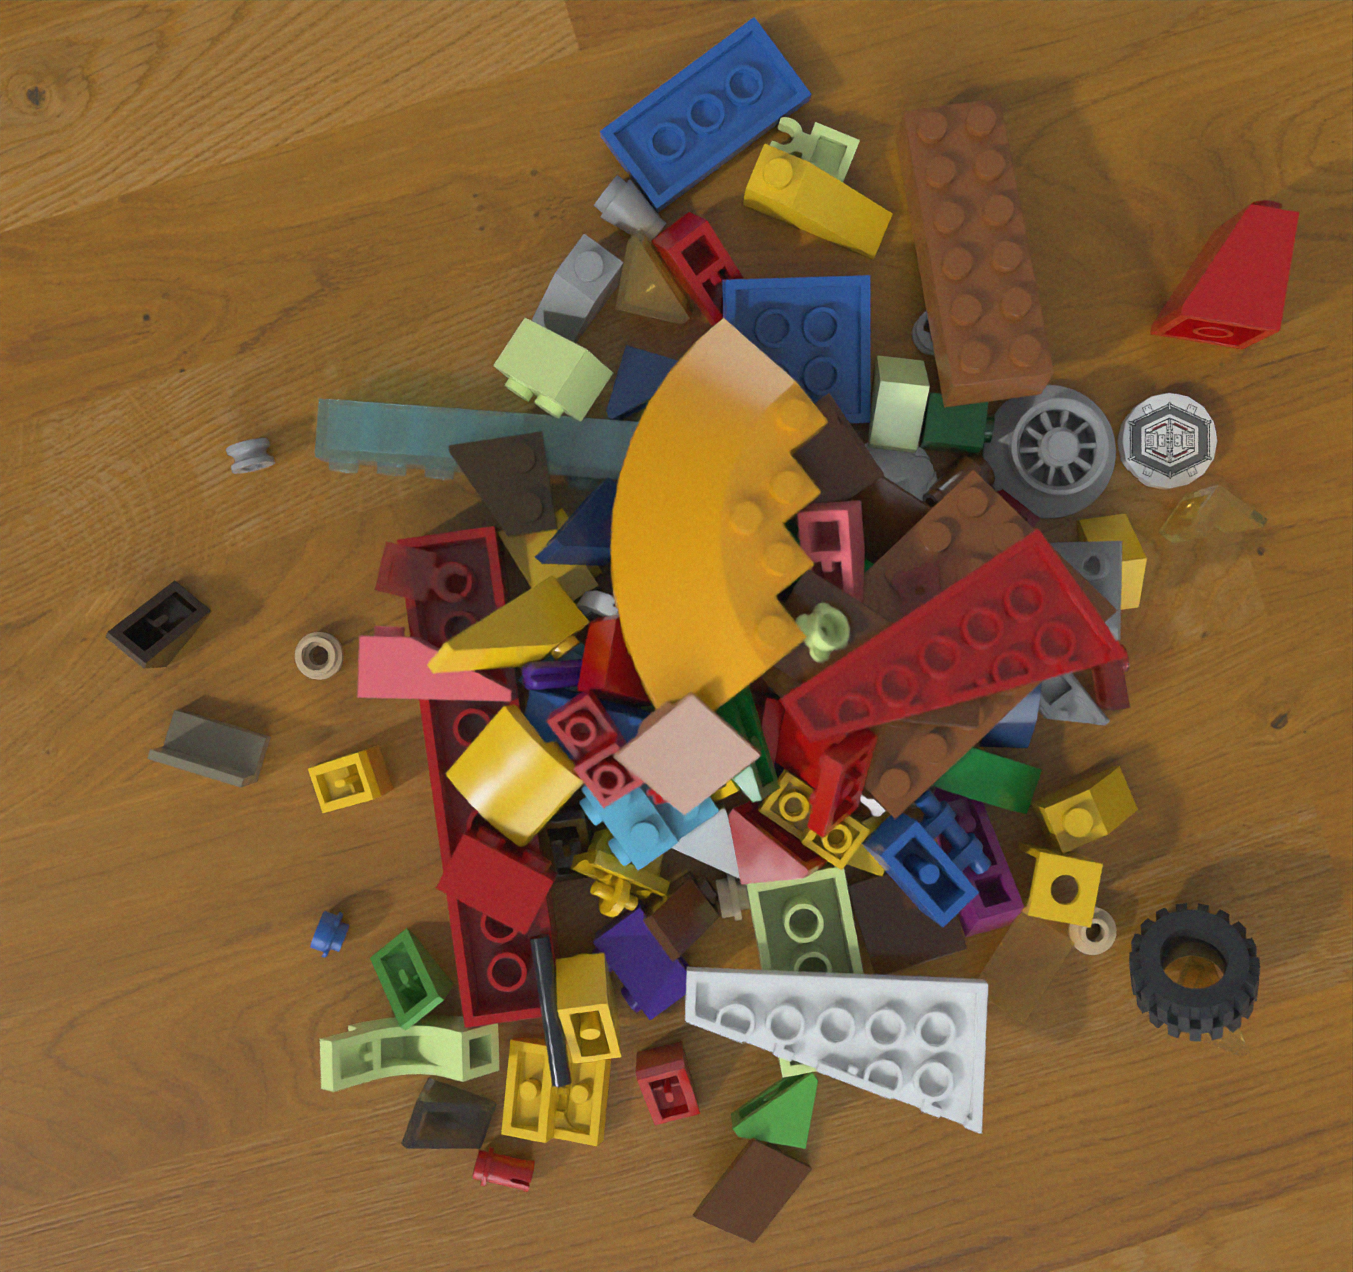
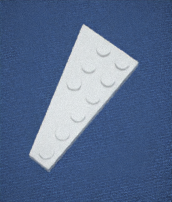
(877, 1032)

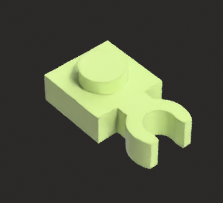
(823, 148)

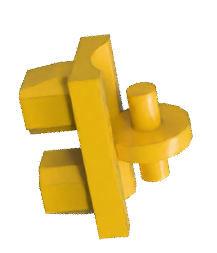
(617, 884)

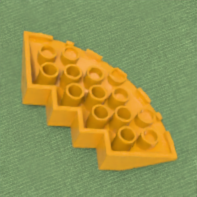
(704, 521)

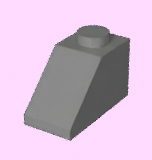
(579, 289)

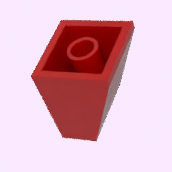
(1236, 282)

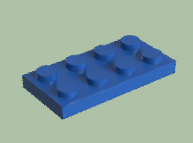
(705, 115)

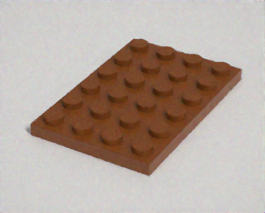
(958, 537)

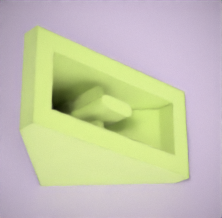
(897, 403)

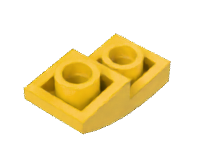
(792, 811)

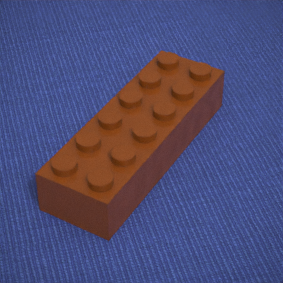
(973, 253)

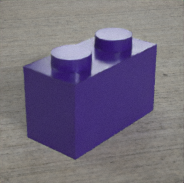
(641, 963)

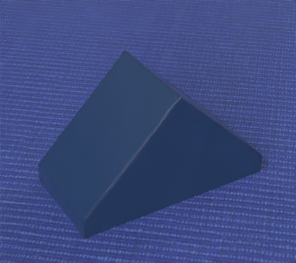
(637, 382)
(586, 533)

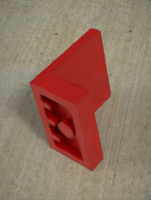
(831, 766)

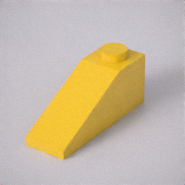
(815, 202)
(519, 633)

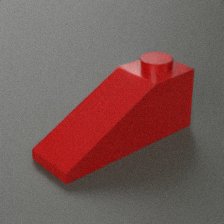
(698, 262)

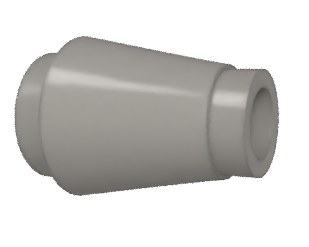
(628, 209)

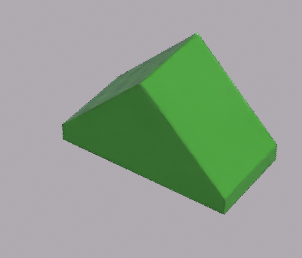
(410, 978)
(779, 1112)

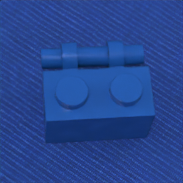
(921, 866)

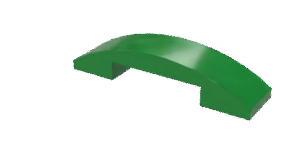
(992, 780)

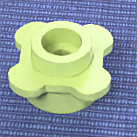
(824, 630)

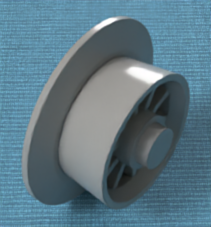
(1051, 451)

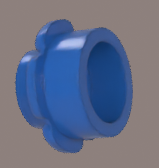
(329, 933)

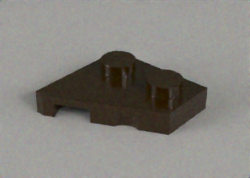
(511, 480)

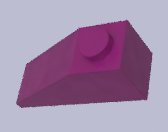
(998, 896)

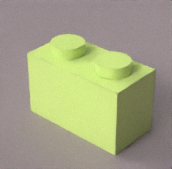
(553, 370)

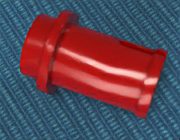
(503, 1170)

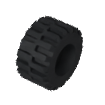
(1203, 936)

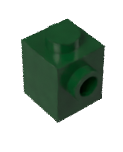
(955, 428)

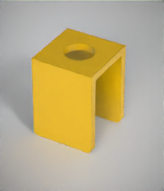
(1049, 866)

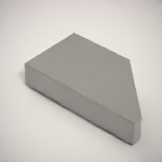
(1067, 700)

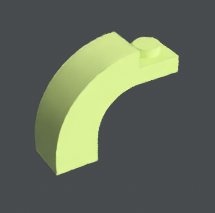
(430, 1046)

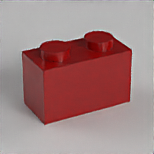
(497, 878)

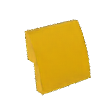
(514, 776)
(543, 1112)

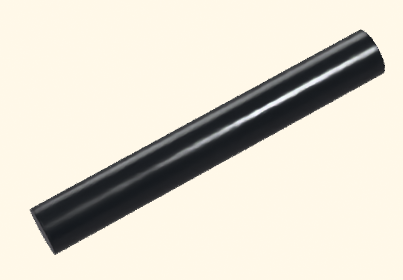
(551, 1021)

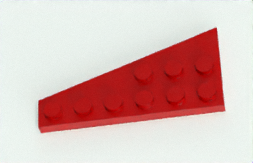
(984, 635)

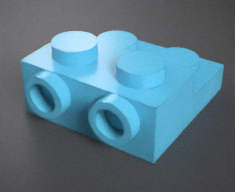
(640, 827)

